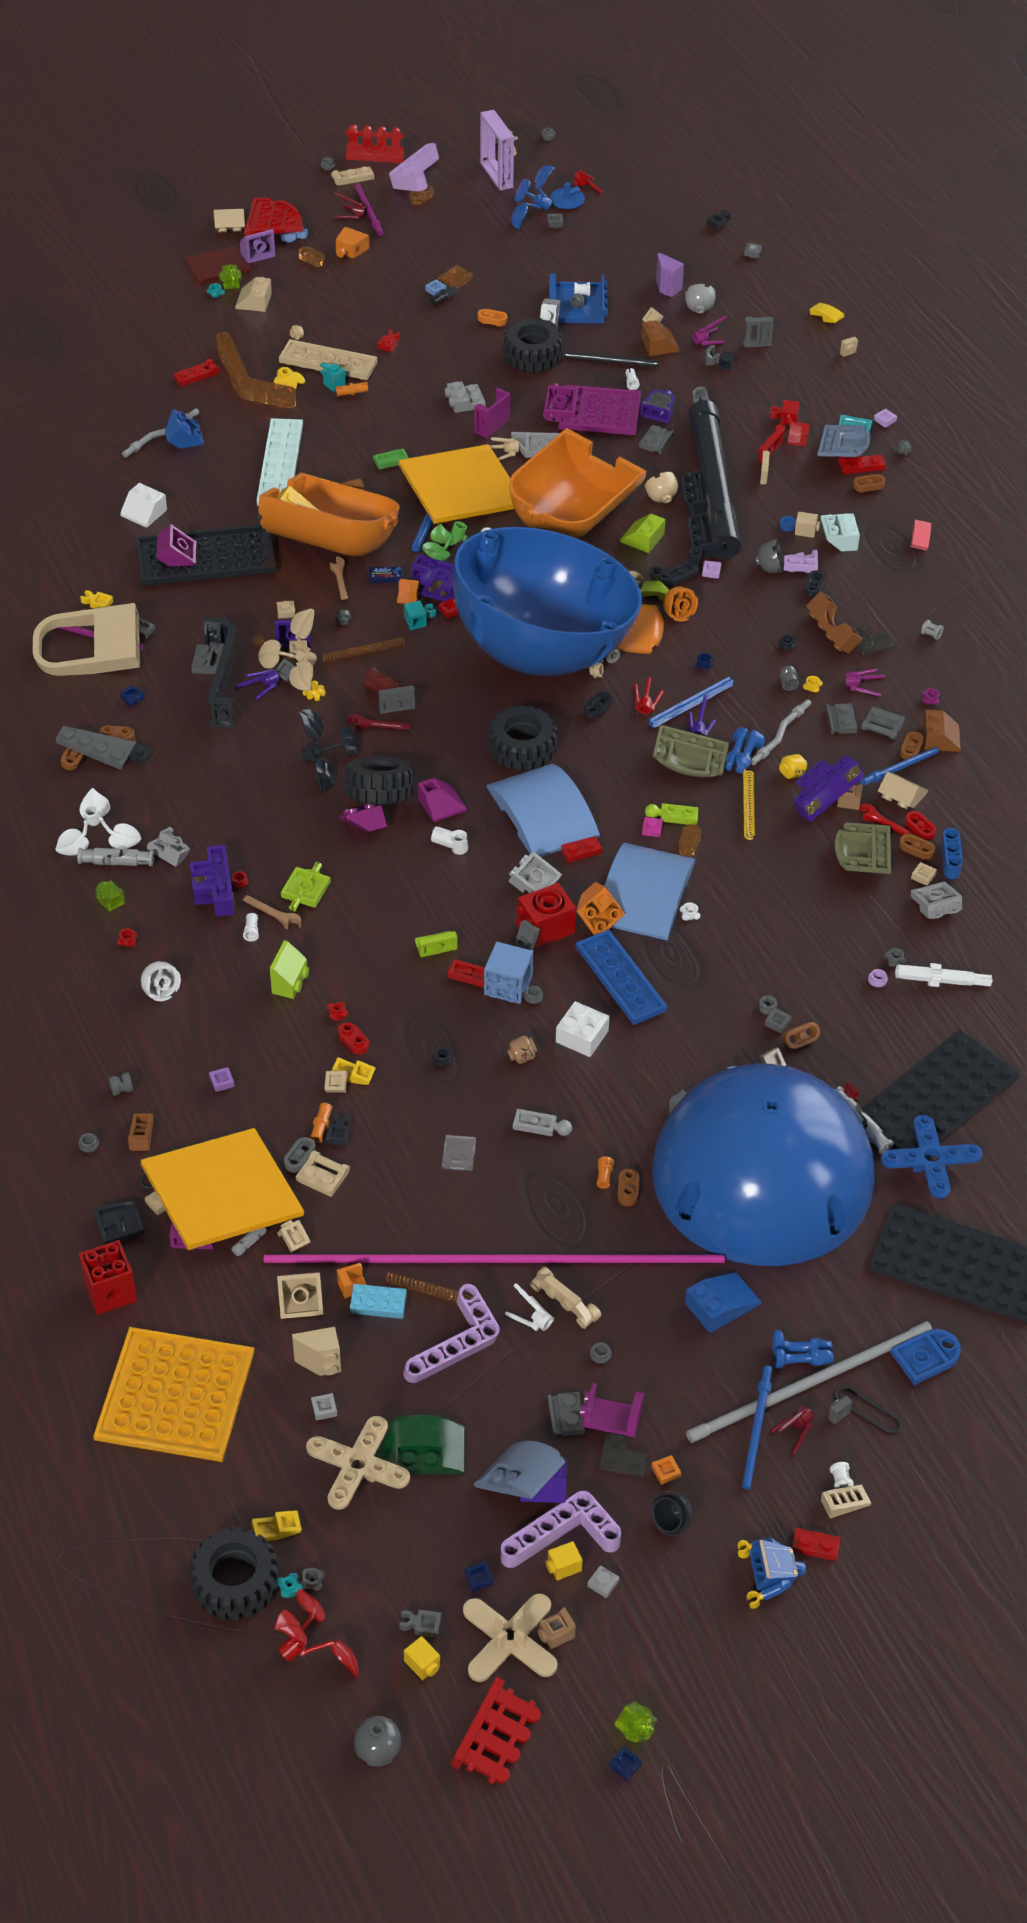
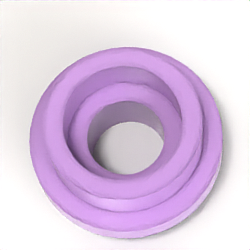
(878, 978)

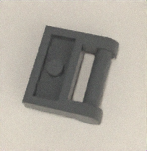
(763, 331)
(203, 658)
(883, 722)

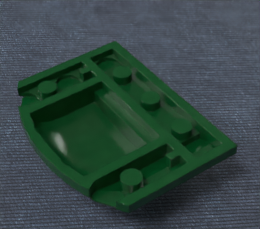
(424, 1444)

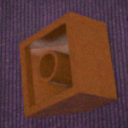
(658, 338)
(940, 731)

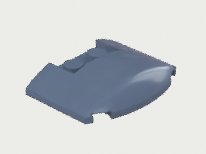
(844, 441)
(522, 1469)

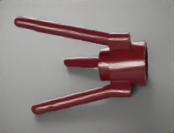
(358, 209)
(799, 1419)

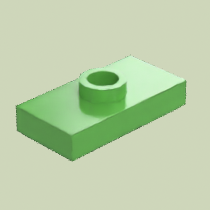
(390, 458)

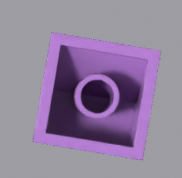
(258, 246)
(669, 275)

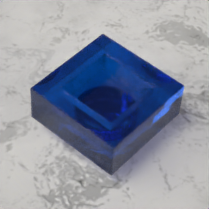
(132, 695)
(478, 1576)
(625, 1763)

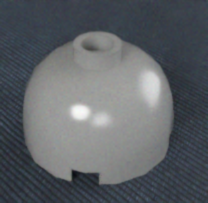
(700, 298)

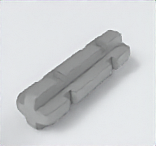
(247, 1241)

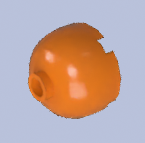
(680, 603)

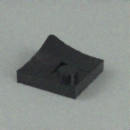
(119, 1221)

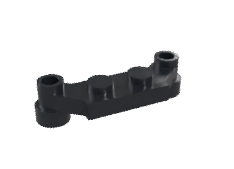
(680, 572)

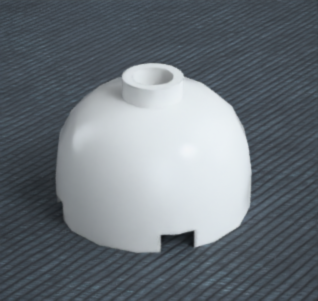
(160, 980)

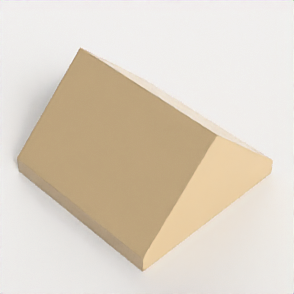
(300, 1295)

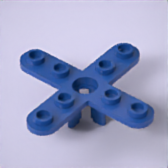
(920, 1157)

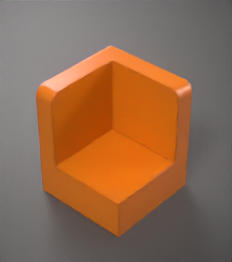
(408, 591)
(348, 1277)

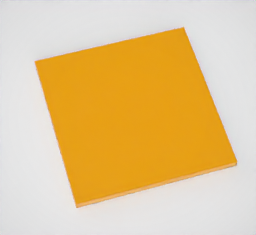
(459, 483)
(221, 1188)
(174, 1394)

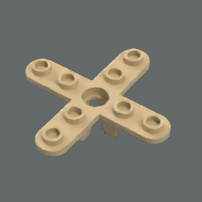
(370, 1467)
(499, 1647)

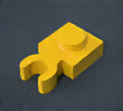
(97, 601)

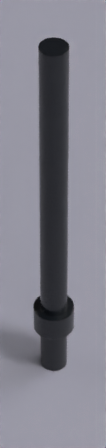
(642, 362)

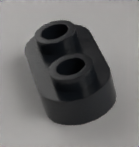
(814, 583)
(597, 705)

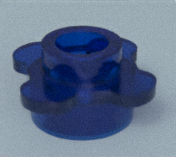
(704, 661)

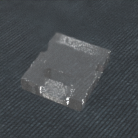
(460, 1149)

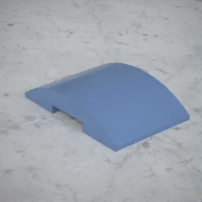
(545, 809)
(648, 888)

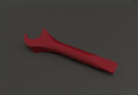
(362, 722)

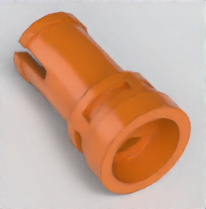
(605, 1167)

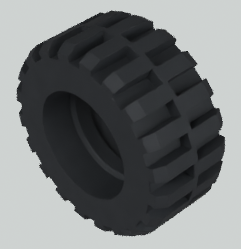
(532, 345)
(522, 753)
(379, 780)
(239, 1599)

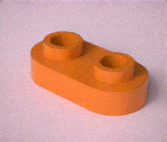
(492, 317)

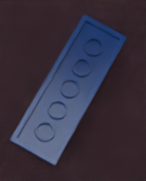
(621, 977)

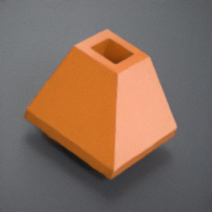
(598, 909)

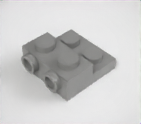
(463, 397)
(533, 874)
(937, 900)

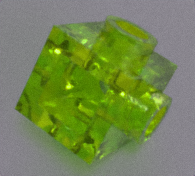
(230, 276)
(636, 1722)

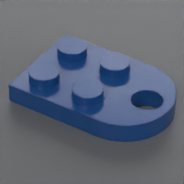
(926, 1356)

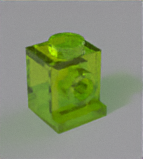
(106, 892)

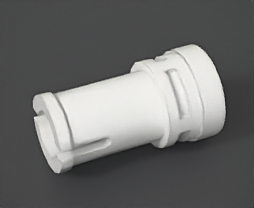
(632, 380)
(251, 930)

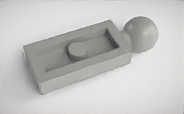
(540, 1123)

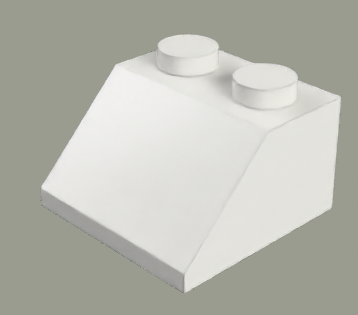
(144, 505)

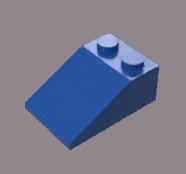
(720, 1300)

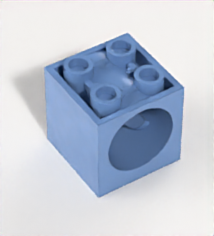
(508, 972)

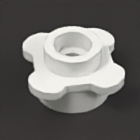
(689, 911)

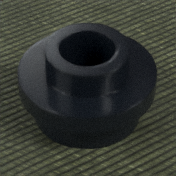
(787, 642)
(442, 1057)

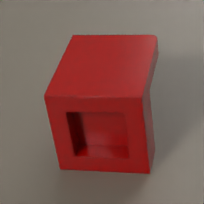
(798, 434)

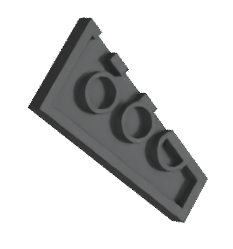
(101, 747)

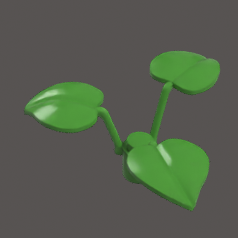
(442, 536)

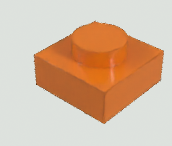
(666, 1470)

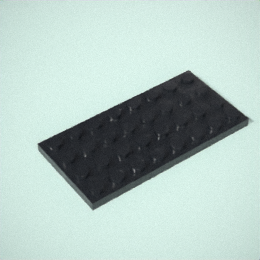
(218, 555)
(945, 1085)
(953, 1261)

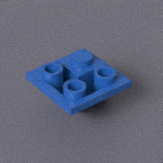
(183, 431)

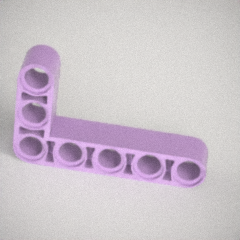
(410, 173)
(457, 1342)
(561, 1526)

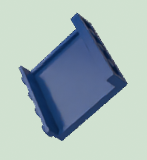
(594, 305)

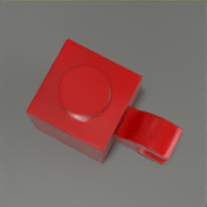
(788, 412)

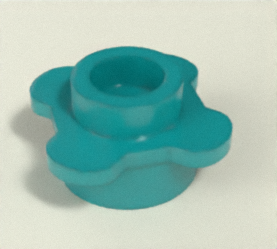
(215, 290)
(289, 1591)

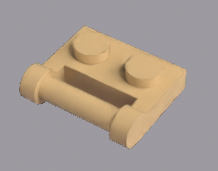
(319, 1178)

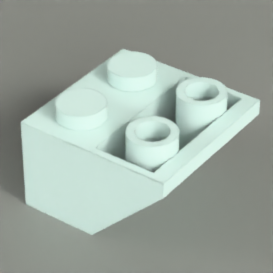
(841, 531)

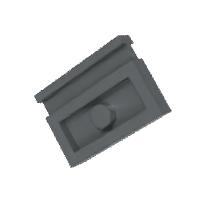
(656, 439)
(396, 699)
(841, 718)
(565, 1414)

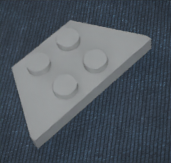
(532, 443)

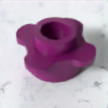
(931, 696)

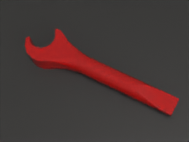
(873, 815)

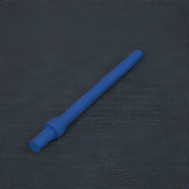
(878, 775)
(764, 1389)

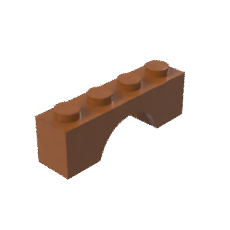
(823, 610)

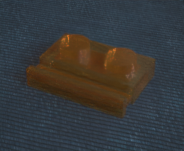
(455, 276)

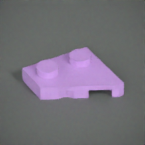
(801, 562)

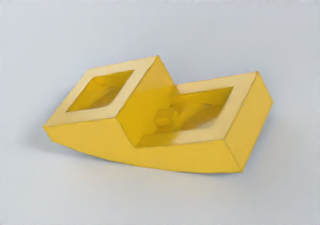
(827, 312)
(356, 1073)
(277, 1527)

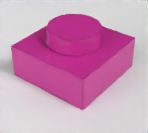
(652, 827)

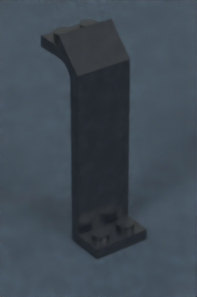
(217, 632)

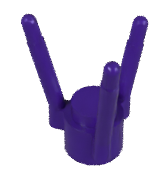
(268, 678)
(699, 727)

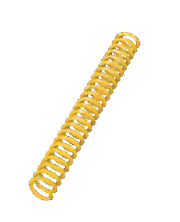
(746, 805)

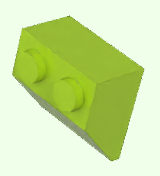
(645, 533)
(288, 971)

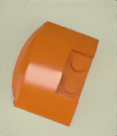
(646, 631)

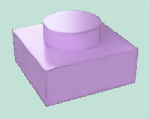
(885, 418)
(711, 569)

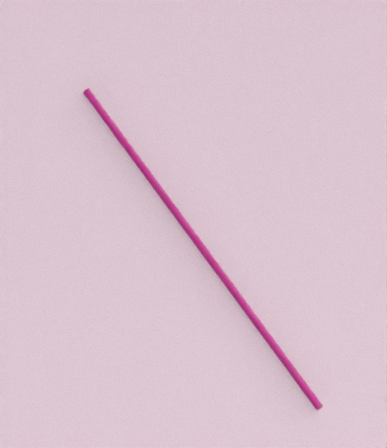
(494, 1258)

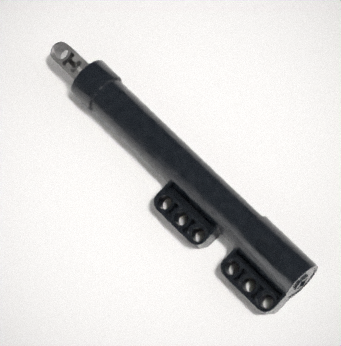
(707, 491)

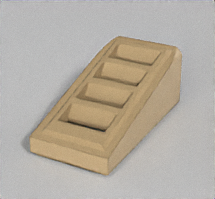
(842, 1508)

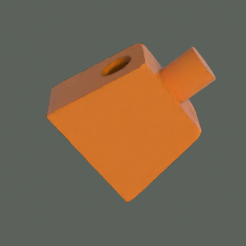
(351, 243)

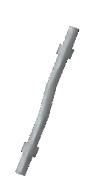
(136, 446)
(763, 752)

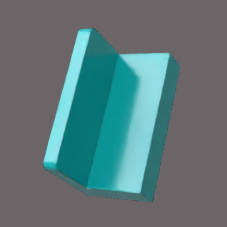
(849, 420)

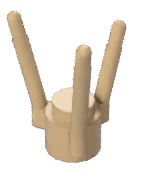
(511, 446)

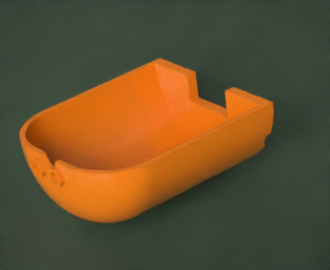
(569, 487)
(342, 518)

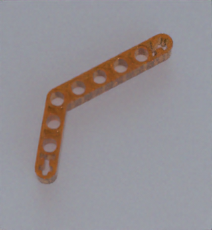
(247, 387)

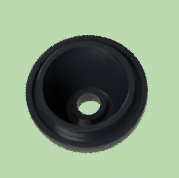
(671, 1513)

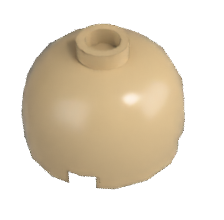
(662, 488)

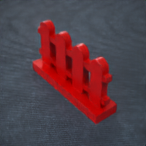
(378, 152)
(491, 1743)

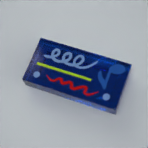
(385, 574)

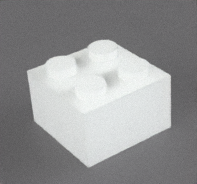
(582, 1029)

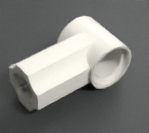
(454, 839)

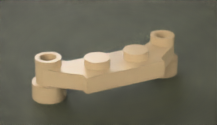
(554, 1289)

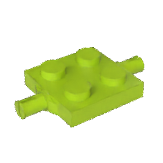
(305, 887)

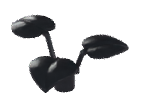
(313, 726)

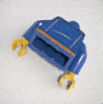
(772, 1567)

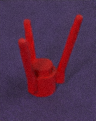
(582, 179)
(644, 704)

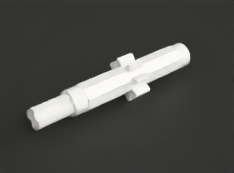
(936, 975)

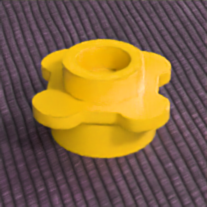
(812, 684)

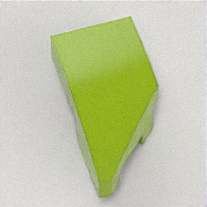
(653, 588)

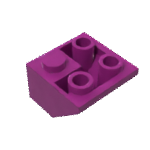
(439, 799)
(367, 818)

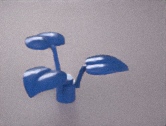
(541, 200)

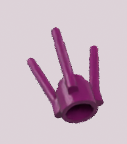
(702, 335)
(853, 679)

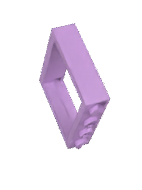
(501, 171)

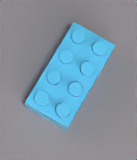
(378, 1301)

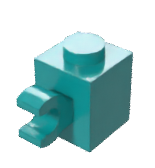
(332, 375)
(416, 615)

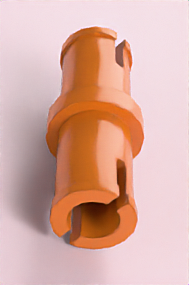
(351, 389)
(321, 1122)

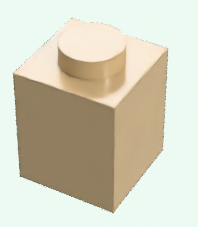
(807, 524)

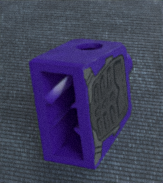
(658, 406)

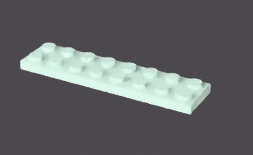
(280, 454)

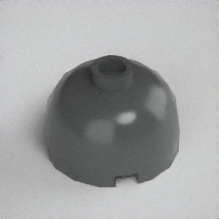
(770, 556)
(377, 1740)

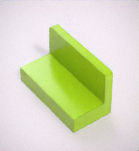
(436, 943)

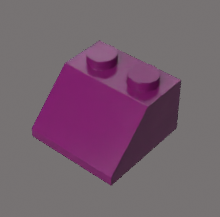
(176, 547)

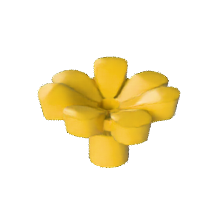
(316, 691)

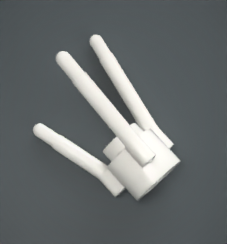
(540, 1317)

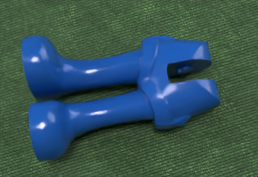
(743, 759)
(817, 1351)

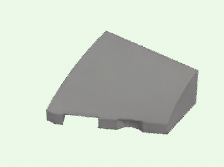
(169, 847)

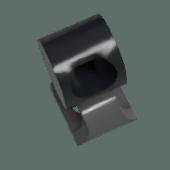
(724, 361)

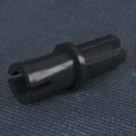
(443, 295)

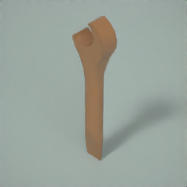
(338, 570)
(285, 918)

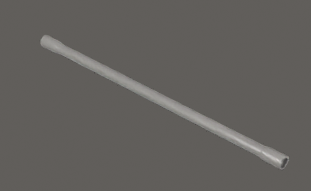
(707, 1428)

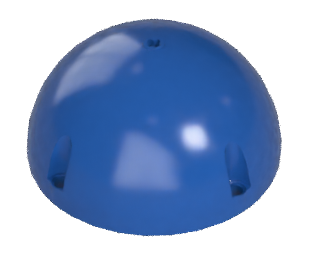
(543, 599)
(765, 1164)

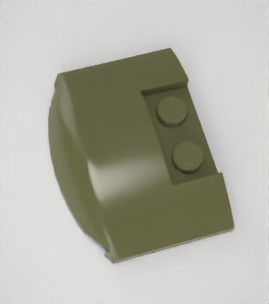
(690, 752)
(864, 848)

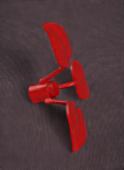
(296, 1643)

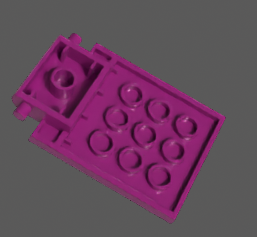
(593, 408)

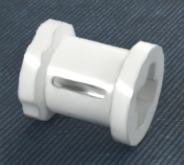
(582, 289)
(841, 1475)

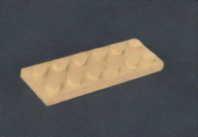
(312, 355)

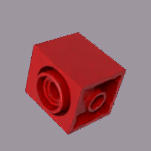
(548, 911)
(108, 1277)

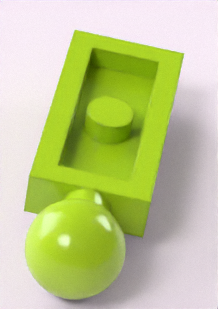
(673, 813)

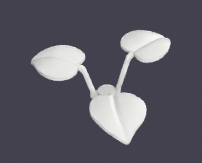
(93, 809)

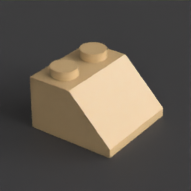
(229, 220)
(255, 295)
(901, 790)
(318, 1351)

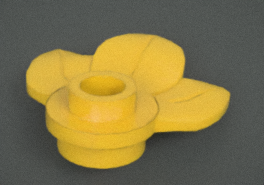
(288, 378)

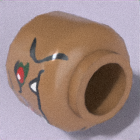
(522, 1049)

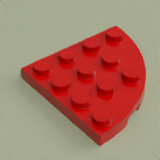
(273, 215)

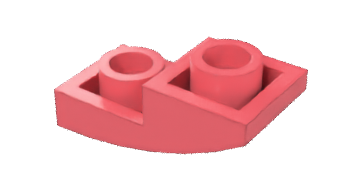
(921, 535)

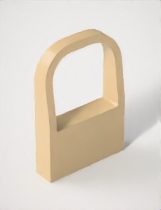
(114, 640)

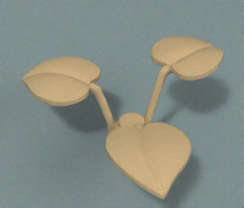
(301, 674)

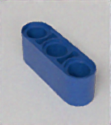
(951, 853)

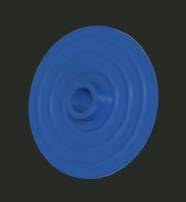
(567, 197)

